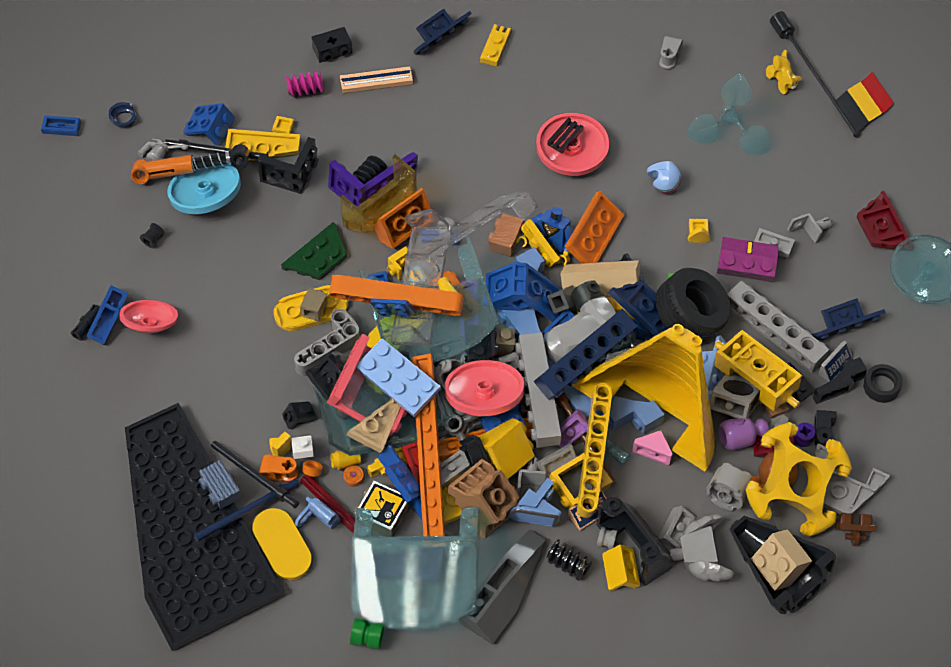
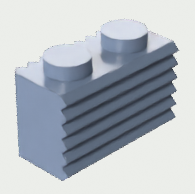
(219, 484)

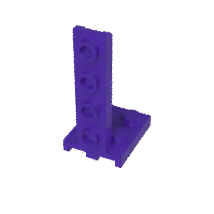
(346, 184)

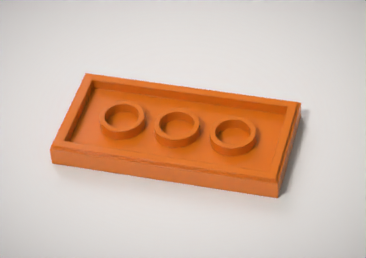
(594, 229)

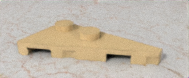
(376, 428)

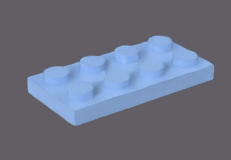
(398, 377)

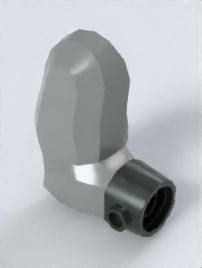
(594, 312)

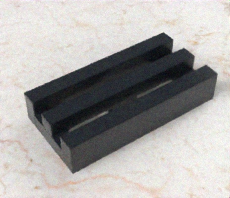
(572, 125)

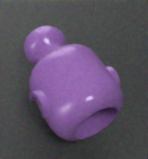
(739, 434)

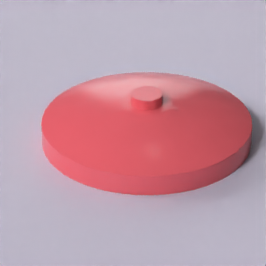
(583, 154)
(484, 388)

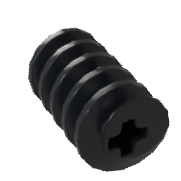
(370, 168)
(568, 561)

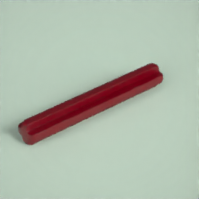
(320, 493)

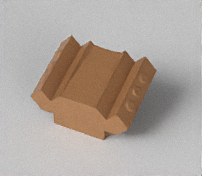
(488, 491)

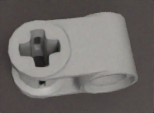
(669, 52)

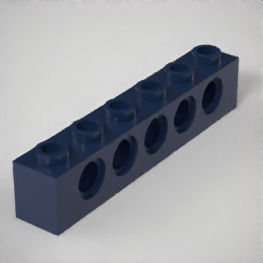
(548, 382)

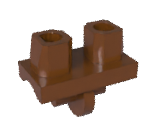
(846, 524)

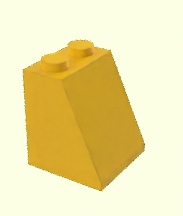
(508, 447)

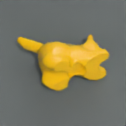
(782, 72)

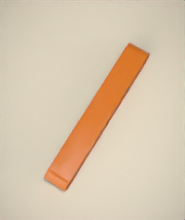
(419, 297)

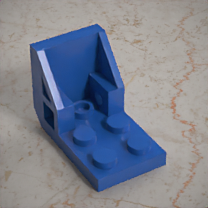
(520, 287)

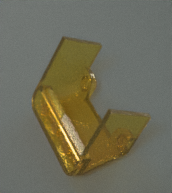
(366, 215)

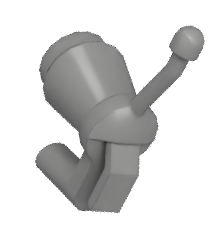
(158, 149)

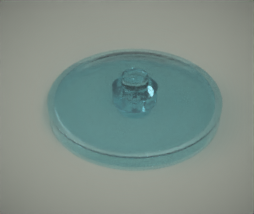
(923, 268)

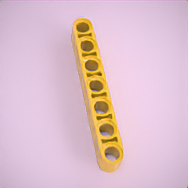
(591, 458)

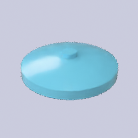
(204, 189)

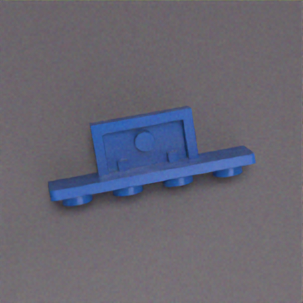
(401, 478)

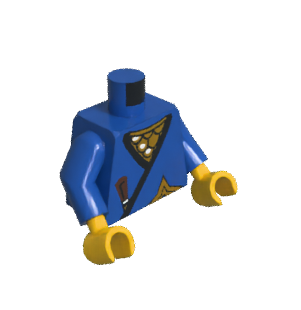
(555, 230)

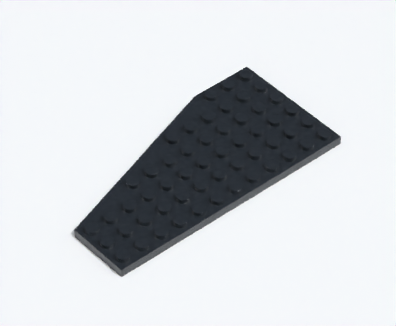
(185, 581)

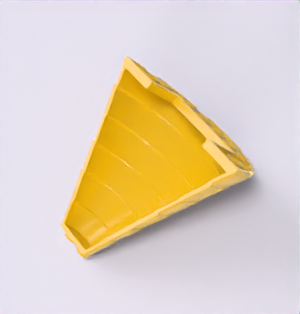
(672, 375)

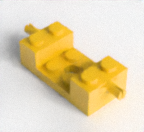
(775, 380)

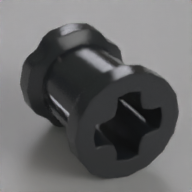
(152, 235)

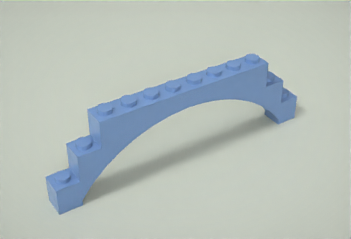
(643, 415)

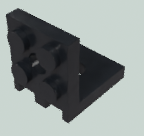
(288, 175)

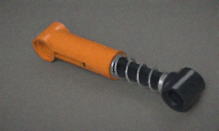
(187, 164)

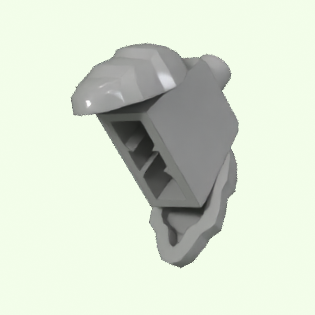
(699, 550)

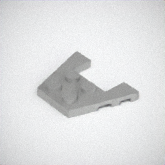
(848, 494)

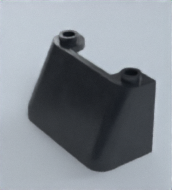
(621, 516)

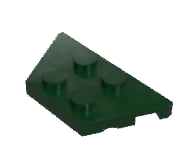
(318, 255)

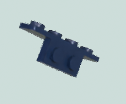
(436, 27)
(843, 315)

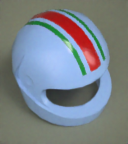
(667, 176)

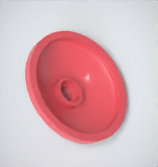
(148, 316)

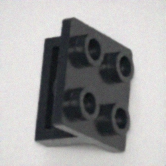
(485, 349)
(325, 375)

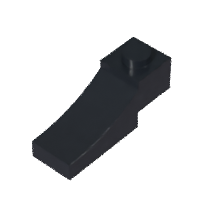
(851, 372)

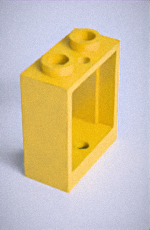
(565, 496)

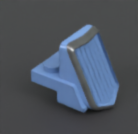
(535, 507)

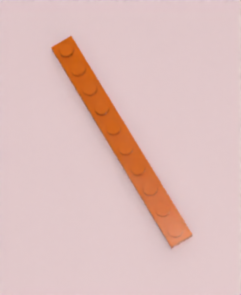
(429, 458)

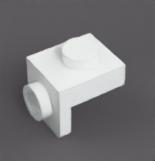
(302, 447)

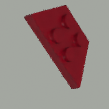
(881, 223)

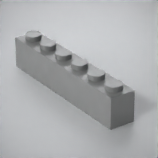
(542, 411)

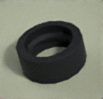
(882, 370)

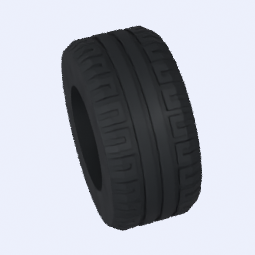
(704, 292)

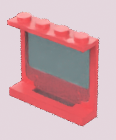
(356, 393)

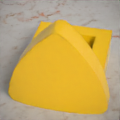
(698, 231)
(281, 445)

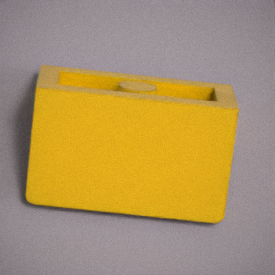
(621, 567)

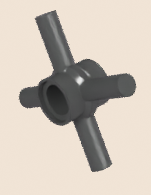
(451, 419)

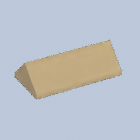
(604, 273)

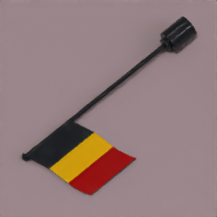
(857, 104)

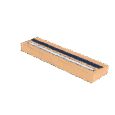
(376, 79)

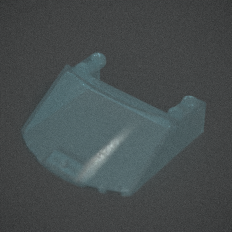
(454, 333)
(415, 578)

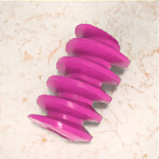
(304, 84)

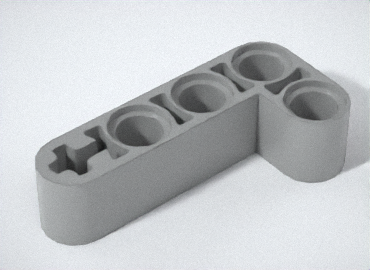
(308, 357)

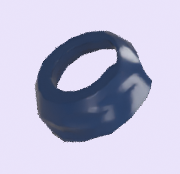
(119, 108)

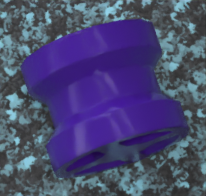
(802, 439)

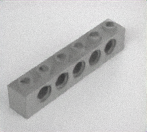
(780, 334)

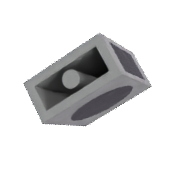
(735, 397)

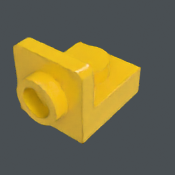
(397, 262)

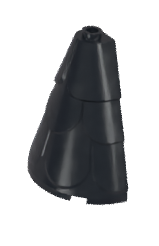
(751, 535)

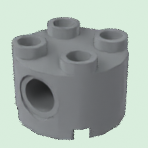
(728, 487)

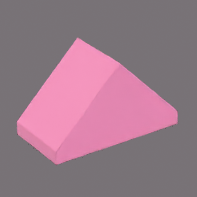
(653, 447)

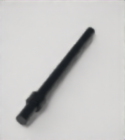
(210, 149)
(280, 493)

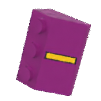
(747, 259)

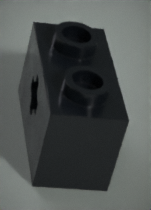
(331, 44)

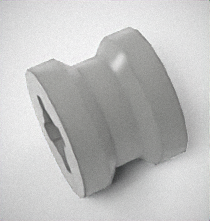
(606, 538)

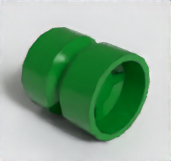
(367, 634)

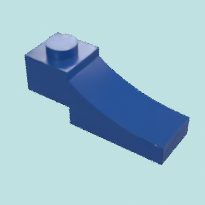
(107, 314)

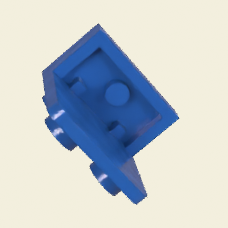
(212, 120)
(390, 307)

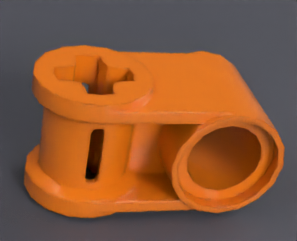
(278, 467)

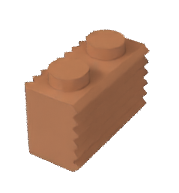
(505, 235)

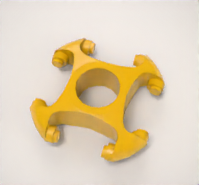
(818, 472)

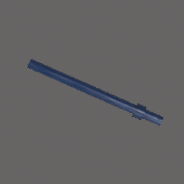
(242, 512)

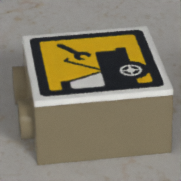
(386, 506)

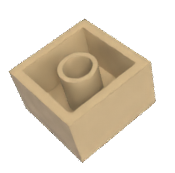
(781, 560)

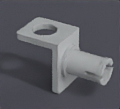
(812, 227)
(531, 475)

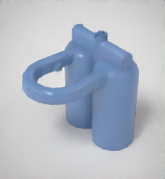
(319, 510)

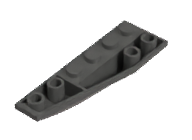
(504, 588)

